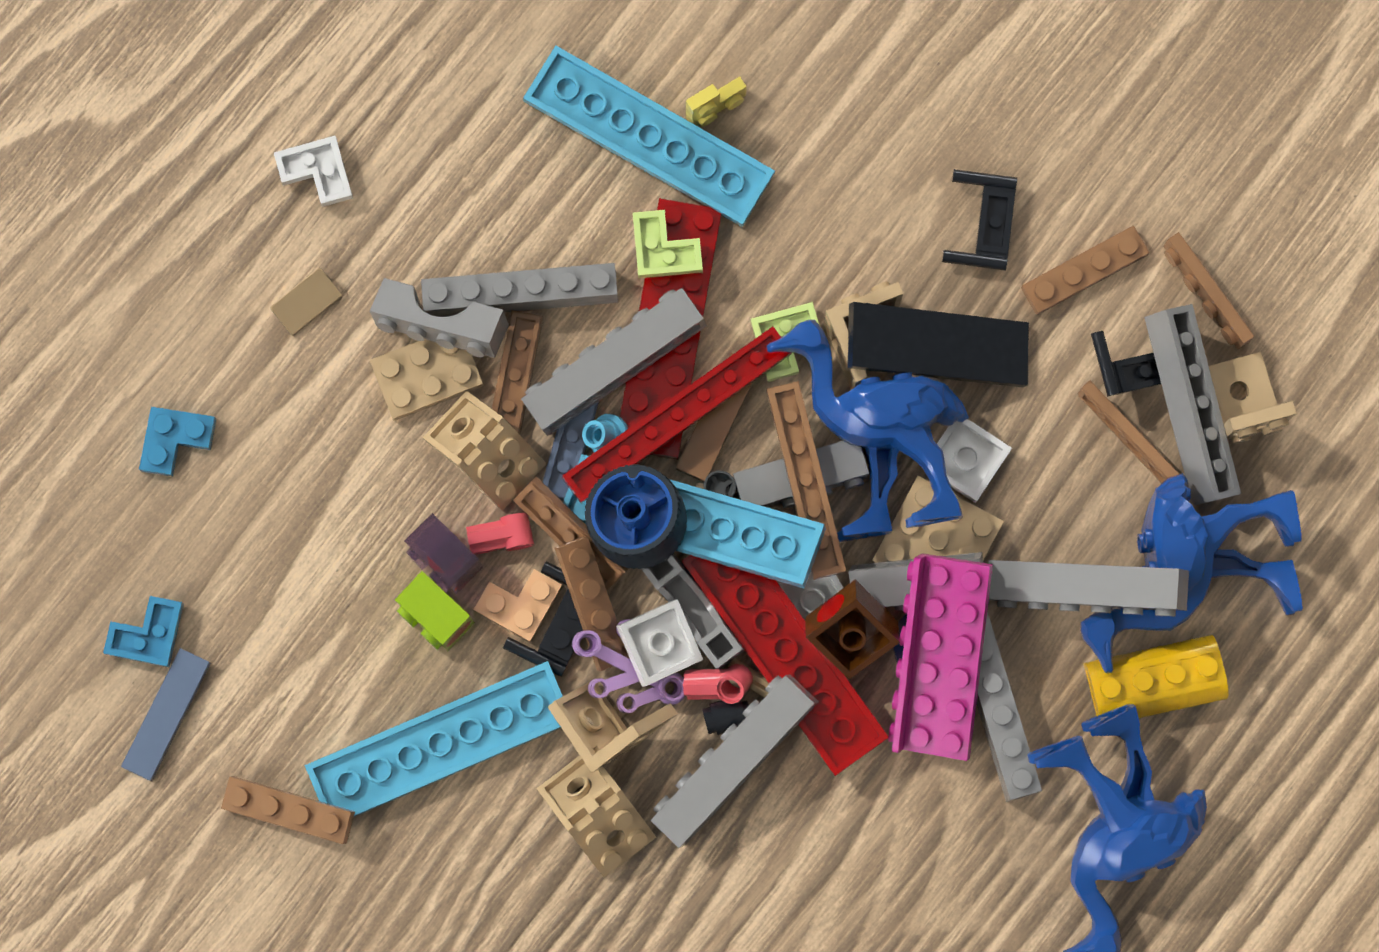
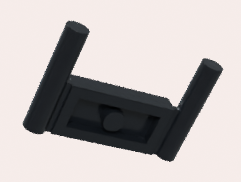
(994, 221)
(1124, 374)
(557, 642)

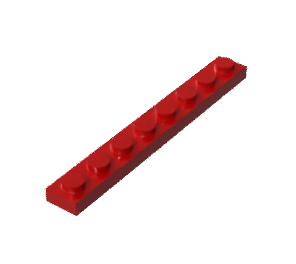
(677, 413)

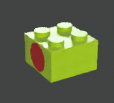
(434, 611)

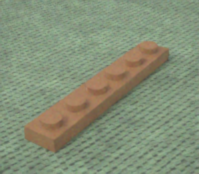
(805, 473)

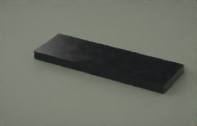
(937, 344)

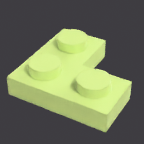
(659, 256)
(783, 322)

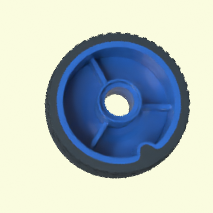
(640, 540)

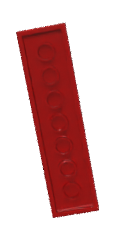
(675, 369)
(777, 643)

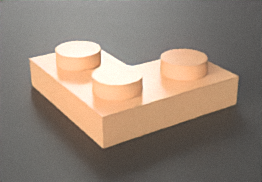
(522, 613)

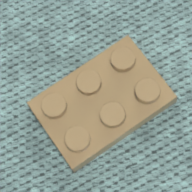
(423, 376)

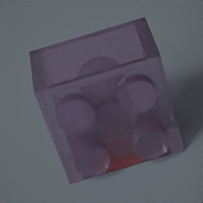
(443, 554)

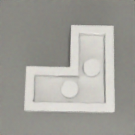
(317, 160)

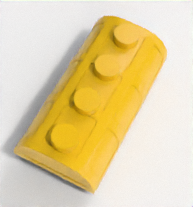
(1160, 678)

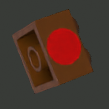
(852, 629)

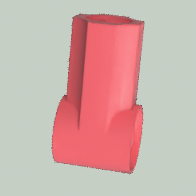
(509, 533)
(715, 683)

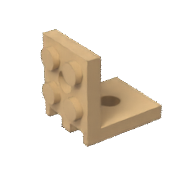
(838, 318)
(1259, 408)
(483, 446)
(608, 735)
(595, 814)

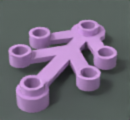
(630, 677)

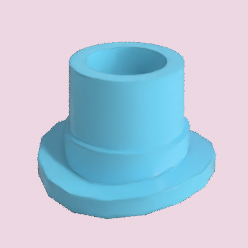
(603, 430)

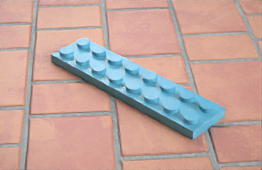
(649, 136)
(740, 534)
(438, 742)

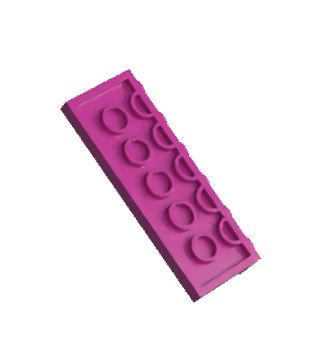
(940, 656)

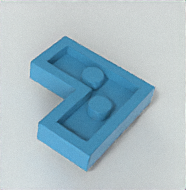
(167, 431)
(154, 641)

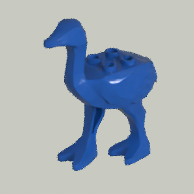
(883, 421)
(1185, 540)
(1132, 826)

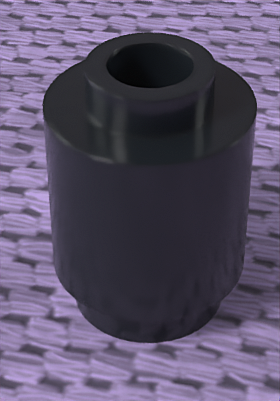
(722, 715)

